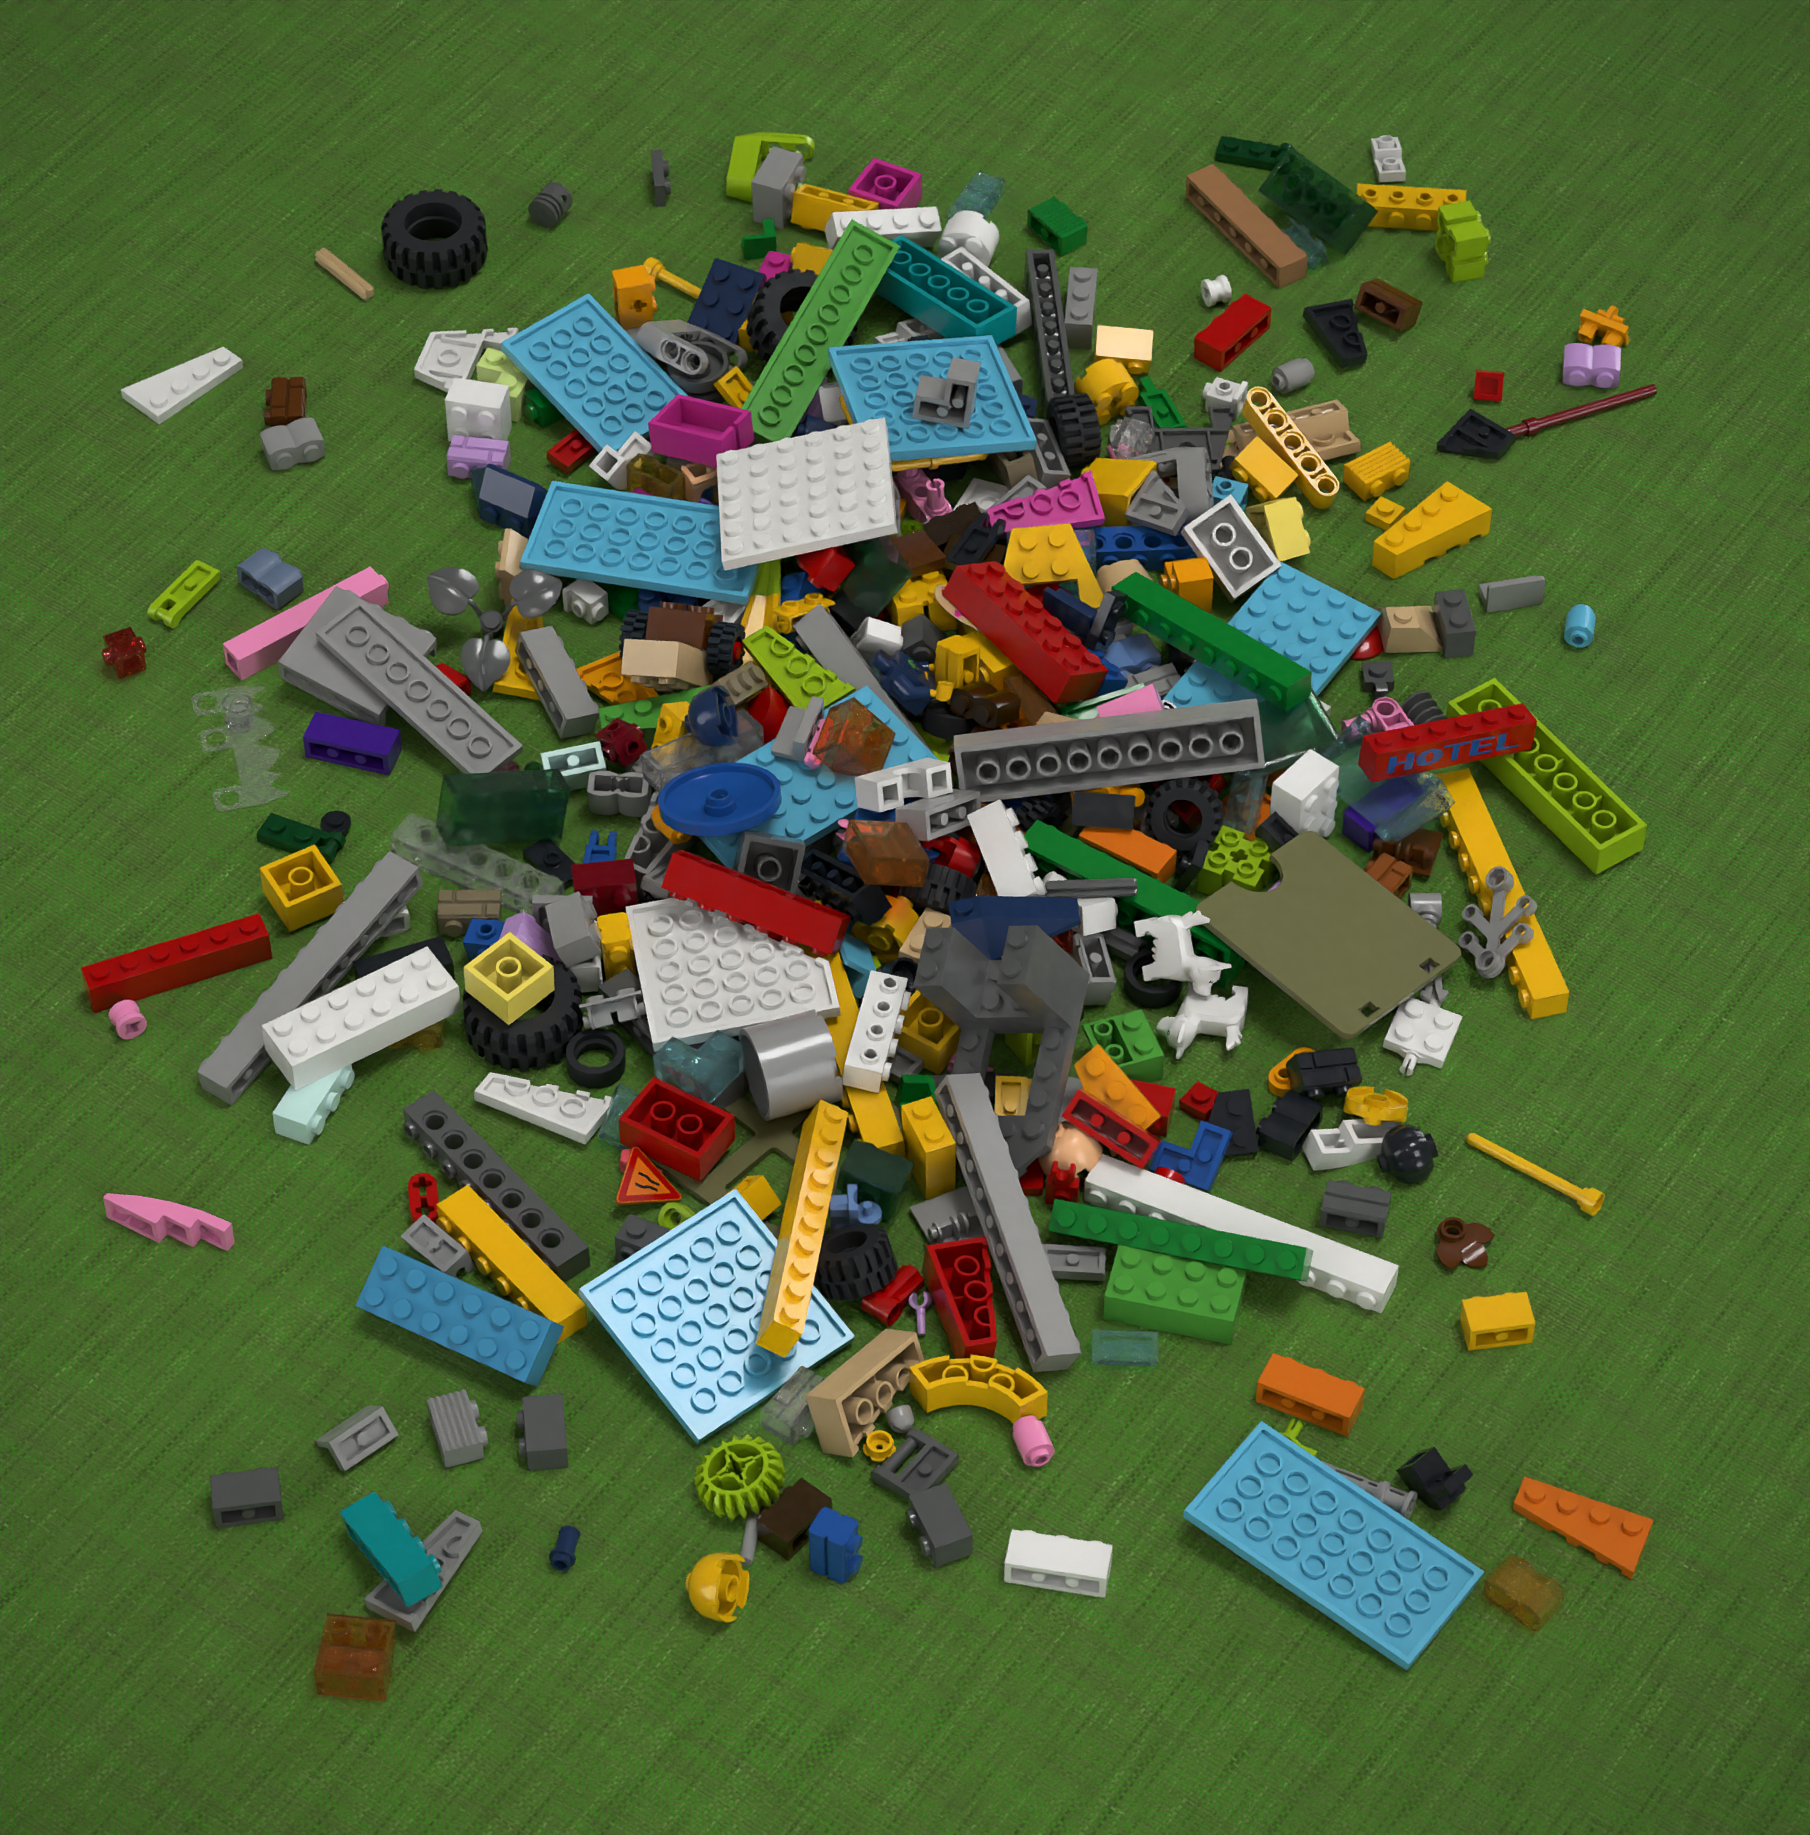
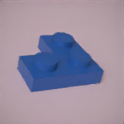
(1201, 1162)

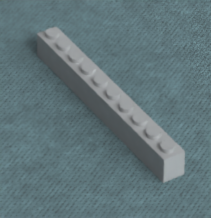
(312, 973)
(1007, 1223)

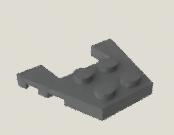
(1211, 438)

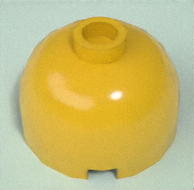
(718, 1586)

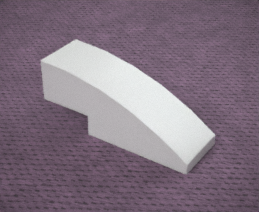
(1345, 1146)

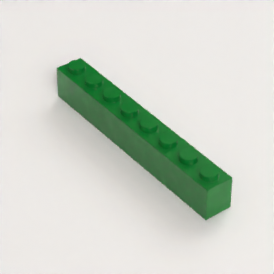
(1214, 642)
(1181, 1240)

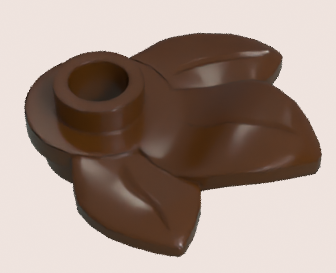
(1464, 1246)

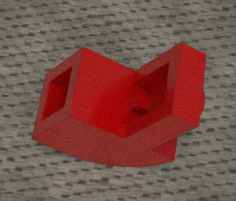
(769, 710)

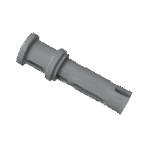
(1396, 1499)

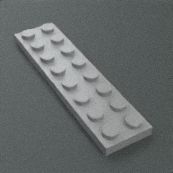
(418, 690)

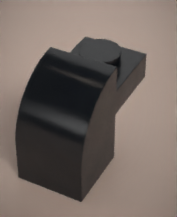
(1433, 1479)

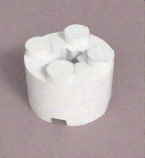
(972, 233)

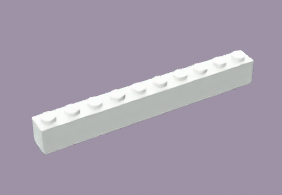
(1333, 1267)

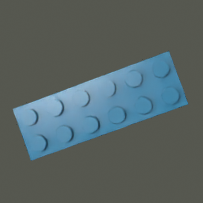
(460, 1316)

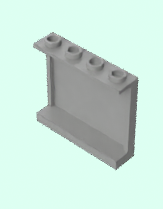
(323, 675)

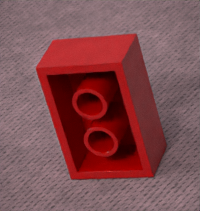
(677, 1129)

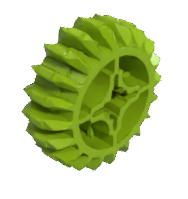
(721, 1486)

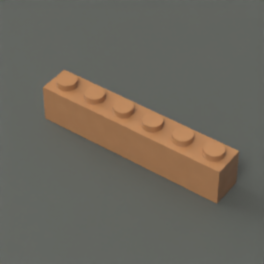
(1246, 226)

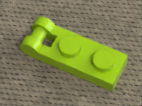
(184, 593)

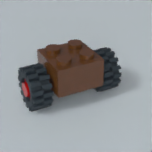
(693, 627)

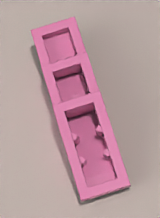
(160, 1218)

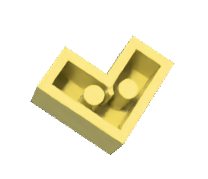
(1281, 527)

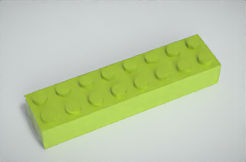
(1560, 788)

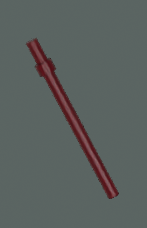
(1532, 425)

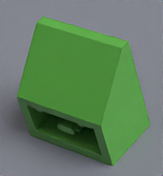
(1130, 1044)

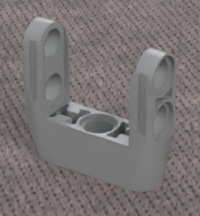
(664, 336)
(1193, 474)

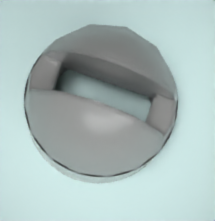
(900, 1418)

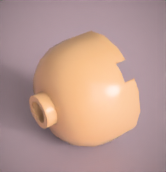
(1072, 1146)

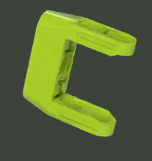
(748, 154)

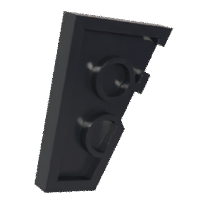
(1338, 331)

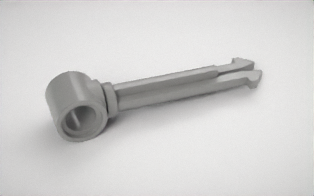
(1430, 908)

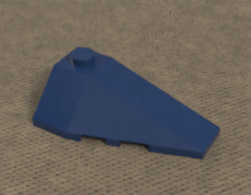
(987, 918)

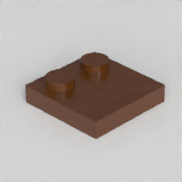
(920, 553)

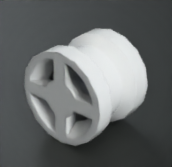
(1216, 290)

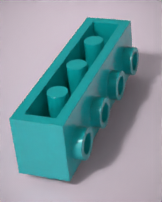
(392, 1549)

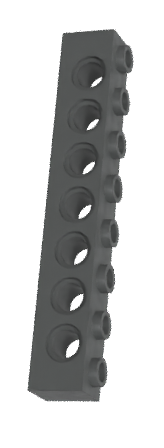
(1047, 326)
(474, 1163)

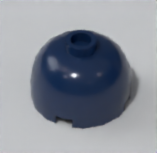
(712, 718)

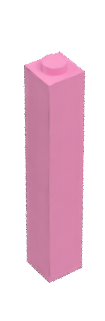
(271, 639)

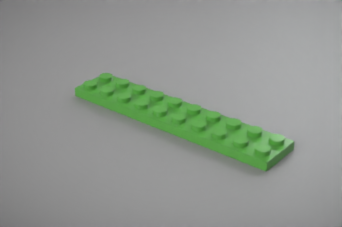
(821, 322)

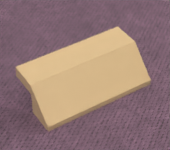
(1321, 424)

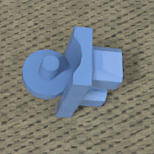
(846, 1212)

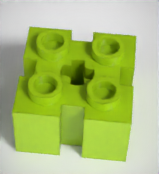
(1462, 241)
(1237, 861)

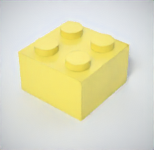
(509, 978)

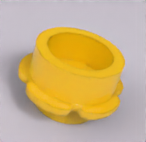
(879, 1439)

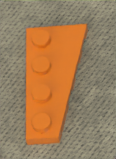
(1603, 1529)

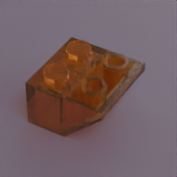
(853, 740)
(355, 1657)

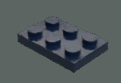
(726, 299)

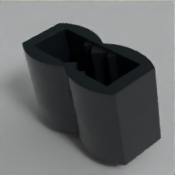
(1289, 1124)

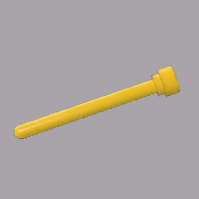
(656, 268)
(1588, 1199)

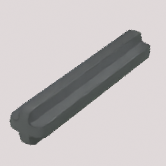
(1092, 888)

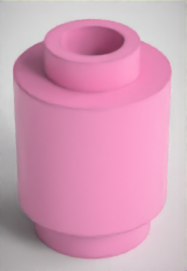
(1032, 1441)

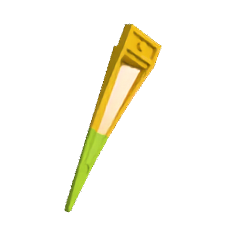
(764, 596)

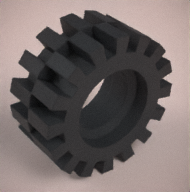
(1040, 809)

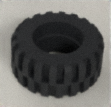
(439, 261)
(779, 295)
(531, 1040)

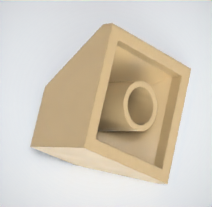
(1409, 629)

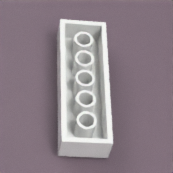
(361, 1018)

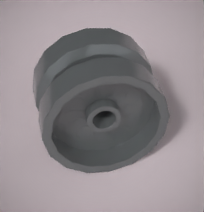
(701, 385)

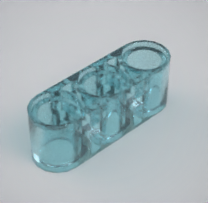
(979, 195)

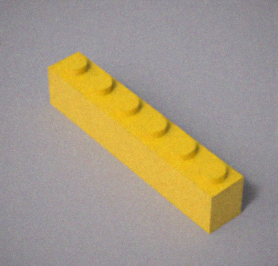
(509, 1261)

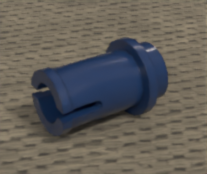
(563, 1555)

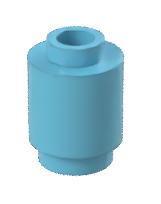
(1580, 626)

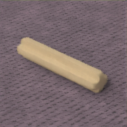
(344, 274)

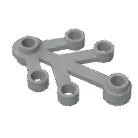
(1491, 961)

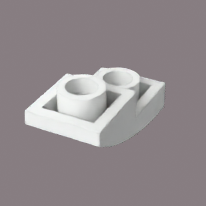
(1388, 159)

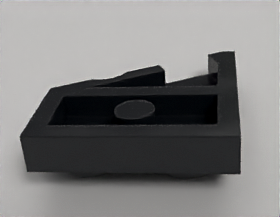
(1476, 437)
(1235, 1113)

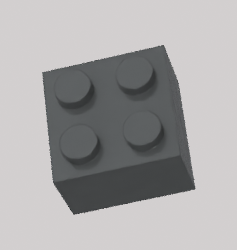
(770, 858)

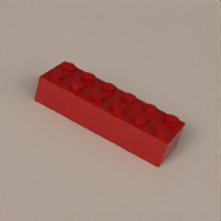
(1025, 632)

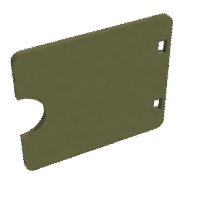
(1330, 936)

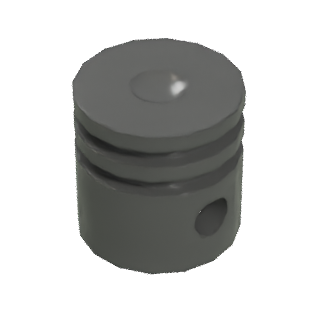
(548, 207)

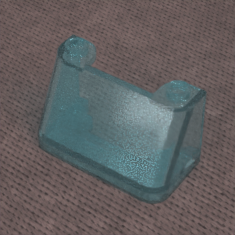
(1391, 805)

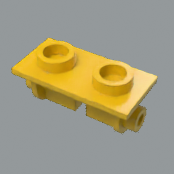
(793, 611)

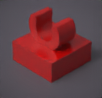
(1488, 385)

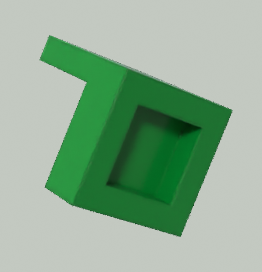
(759, 245)
(914, 1088)

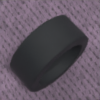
(846, 613)
(943, 723)
(1144, 995)
(595, 1076)

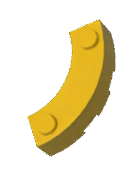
(977, 1383)

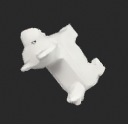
(1175, 952)
(1206, 1016)

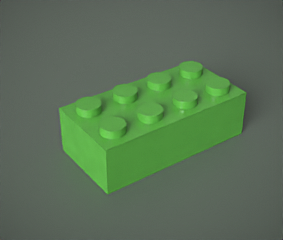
(1174, 1294)

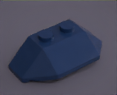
(506, 498)

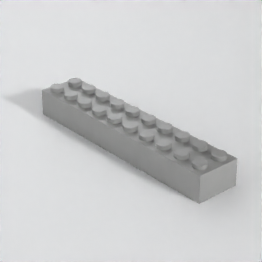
(1110, 751)

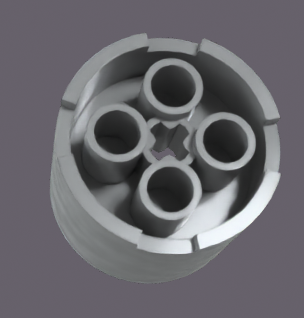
(790, 1064)

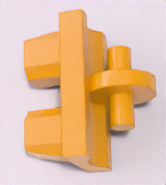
(1605, 325)

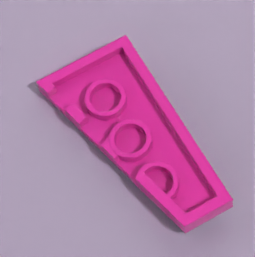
(1069, 502)

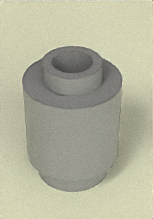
(1292, 375)

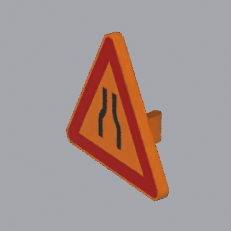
(644, 1183)

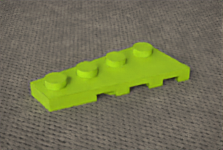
(794, 672)

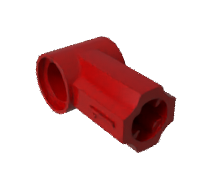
(889, 1301)

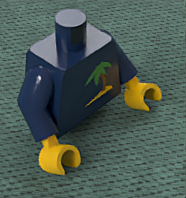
(910, 680)

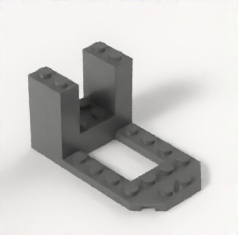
(1025, 992)

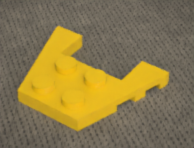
(1051, 556)

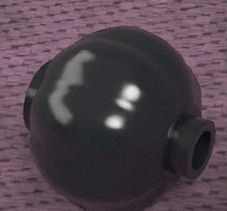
(1407, 1154)

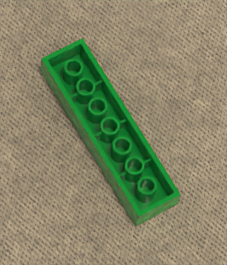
(1077, 861)

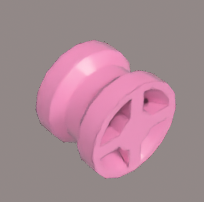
(127, 1019)

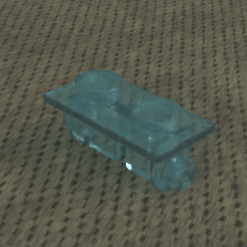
(1301, 238)

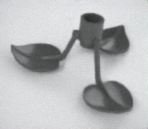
(485, 659)

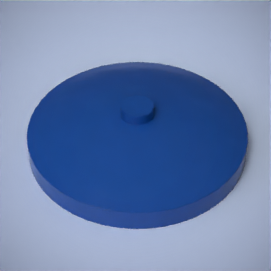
(719, 799)

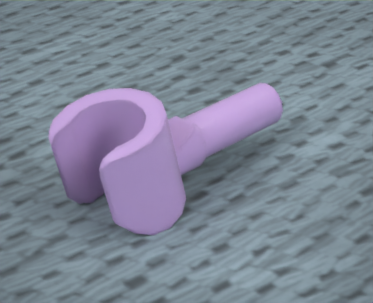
(920, 1311)

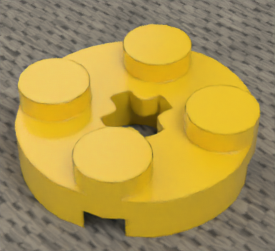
(1375, 1106)

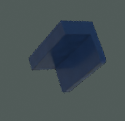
(1069, 610)

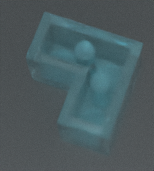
(701, 1071)

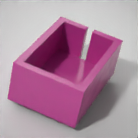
(699, 430)

